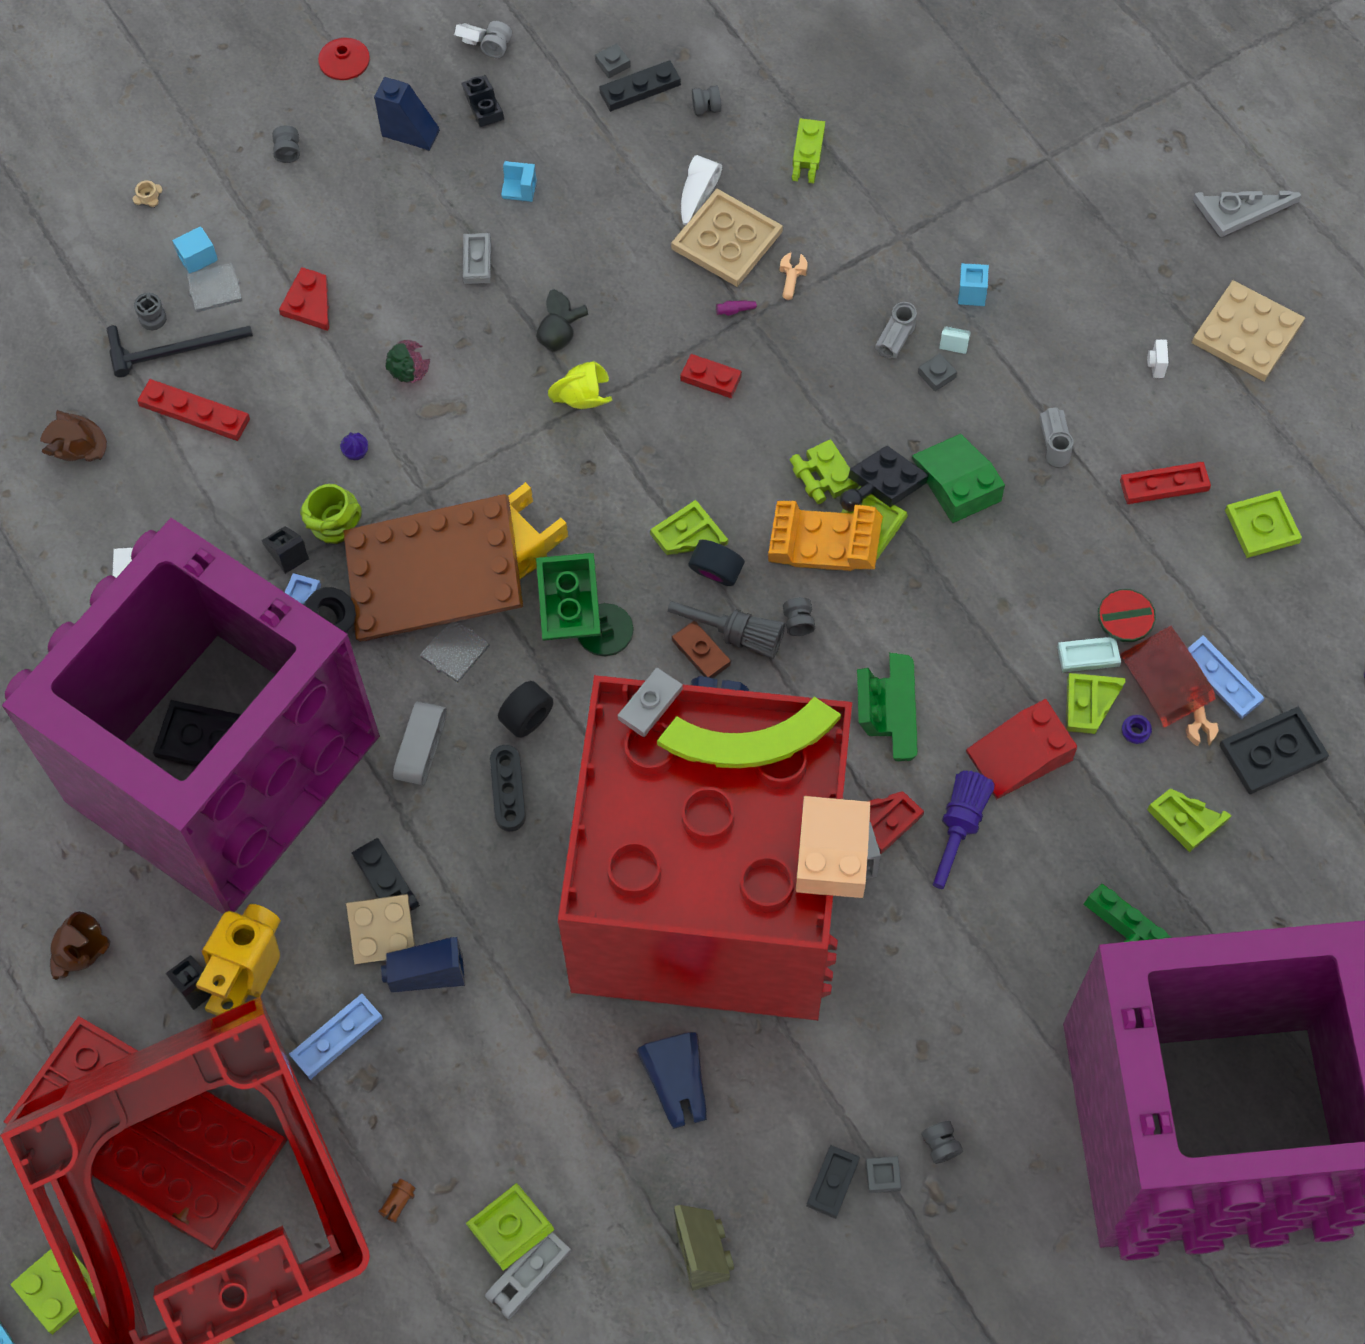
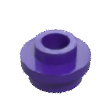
(1140, 722)

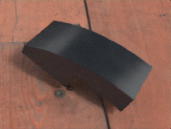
(482, 100)

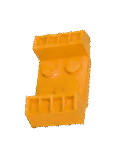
(825, 538)

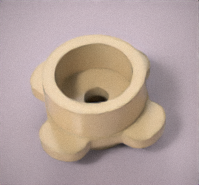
(143, 189)

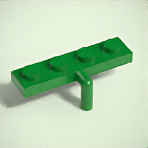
(1122, 916)

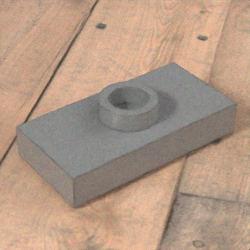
(477, 258)
(650, 702)

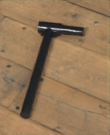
(123, 360)

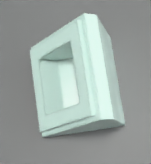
(954, 340)

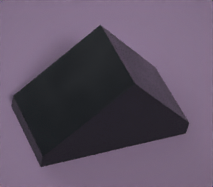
(286, 548)
(185, 977)

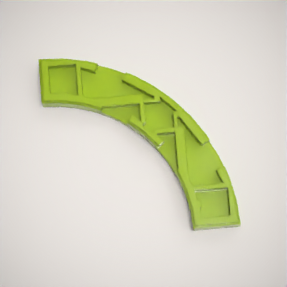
(750, 748)

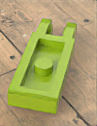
(808, 148)

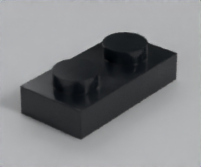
(833, 1181)

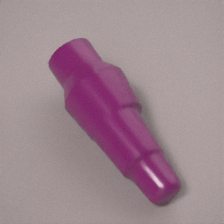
(733, 307)

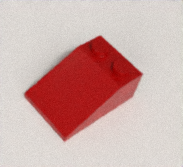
(1023, 749)

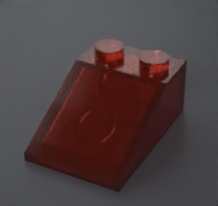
(1168, 676)

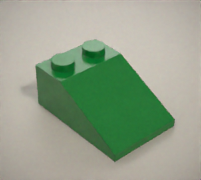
(960, 477)
(568, 596)

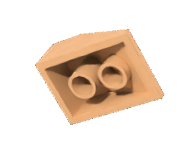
(833, 847)

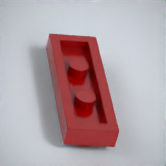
(1165, 482)

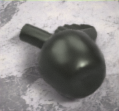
(555, 328)

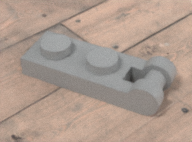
(528, 1274)

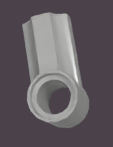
(896, 330)
(1056, 436)

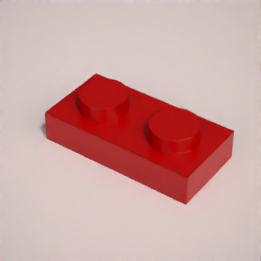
(711, 376)

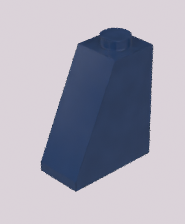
(404, 115)
(425, 966)

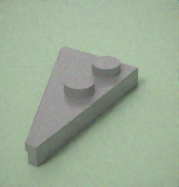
(1237, 210)

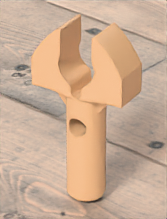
(792, 274)
(1210, 729)

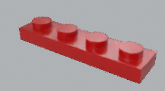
(193, 409)

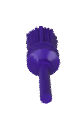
(962, 816)

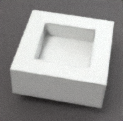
(470, 33)
(1158, 358)

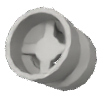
(496, 35)

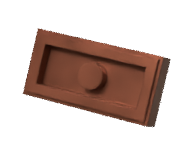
(701, 650)

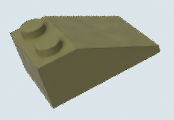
(701, 1246)

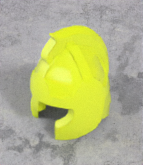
(581, 387)

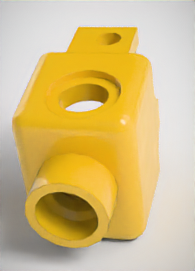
(528, 541)
(239, 957)

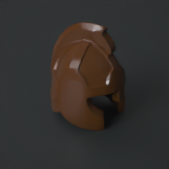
(73, 438)
(76, 945)

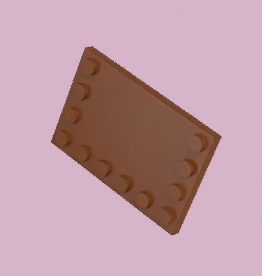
(433, 568)

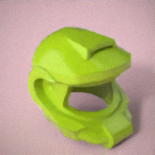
(329, 512)

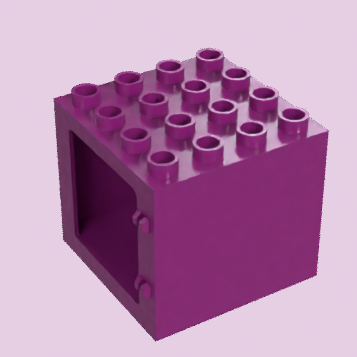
(265, 773)
(1212, 990)

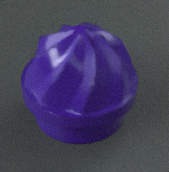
(354, 446)

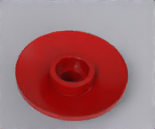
(343, 58)

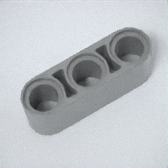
(419, 743)

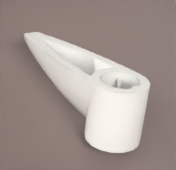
(701, 181)

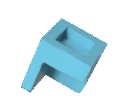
(519, 181)
(195, 250)
(973, 284)

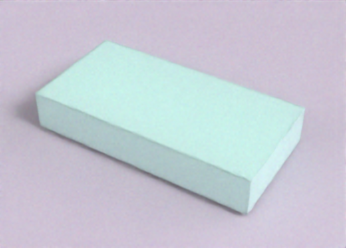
(1088, 654)

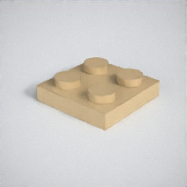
(379, 927)

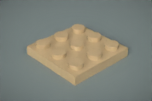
(727, 237)
(1248, 330)

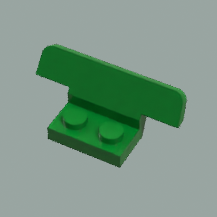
(889, 705)

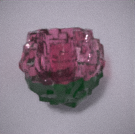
(406, 363)

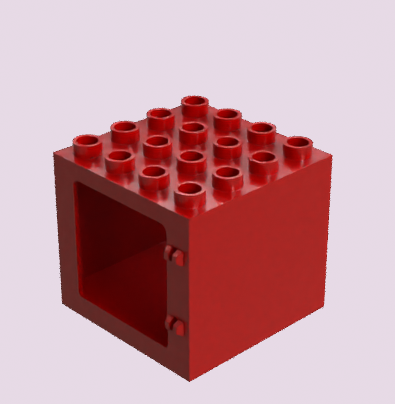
(692, 867)

